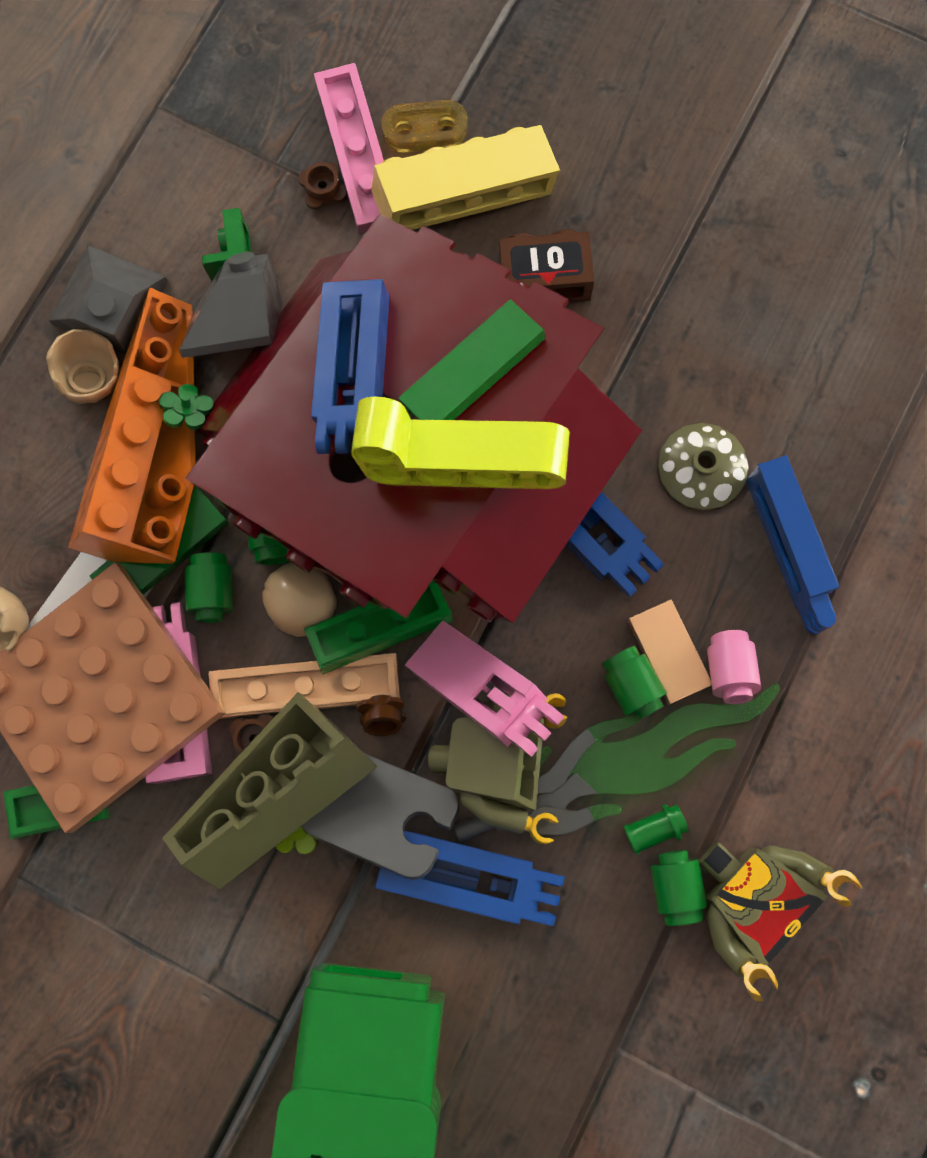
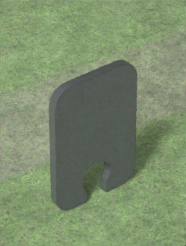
(373, 816)

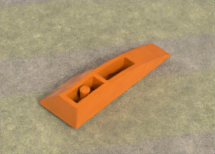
(137, 477)

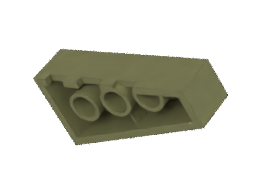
(267, 793)

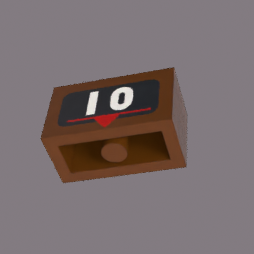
(554, 261)

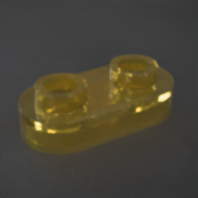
(424, 124)

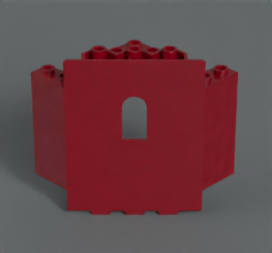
(401, 537)

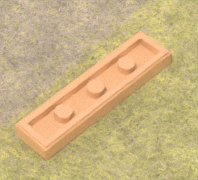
(271, 687)

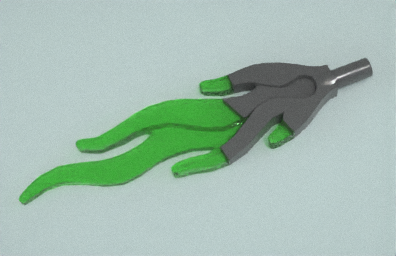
(624, 766)

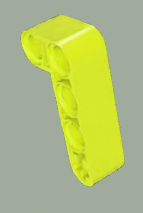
(456, 452)

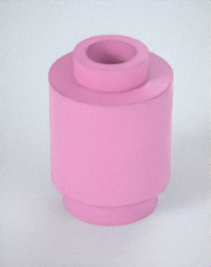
(733, 667)

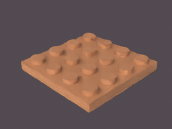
(99, 698)

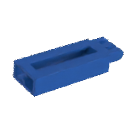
(348, 353)
(794, 542)
(603, 557)
(456, 877)

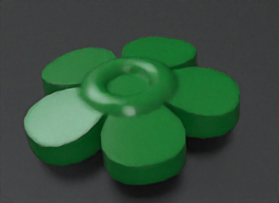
(185, 407)

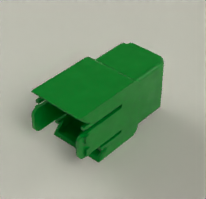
(364, 1067)

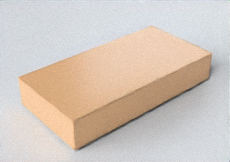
(670, 651)

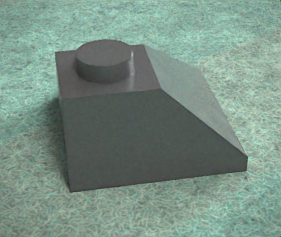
(105, 297)
(236, 309)

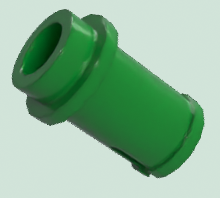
(656, 828)

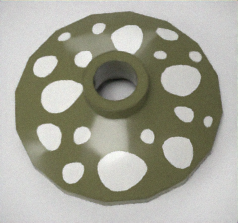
(697, 486)

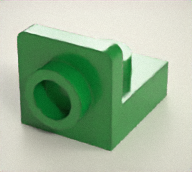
(232, 240)

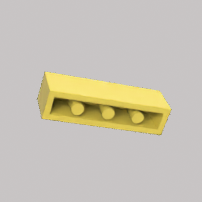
(465, 178)

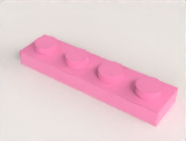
(352, 138)

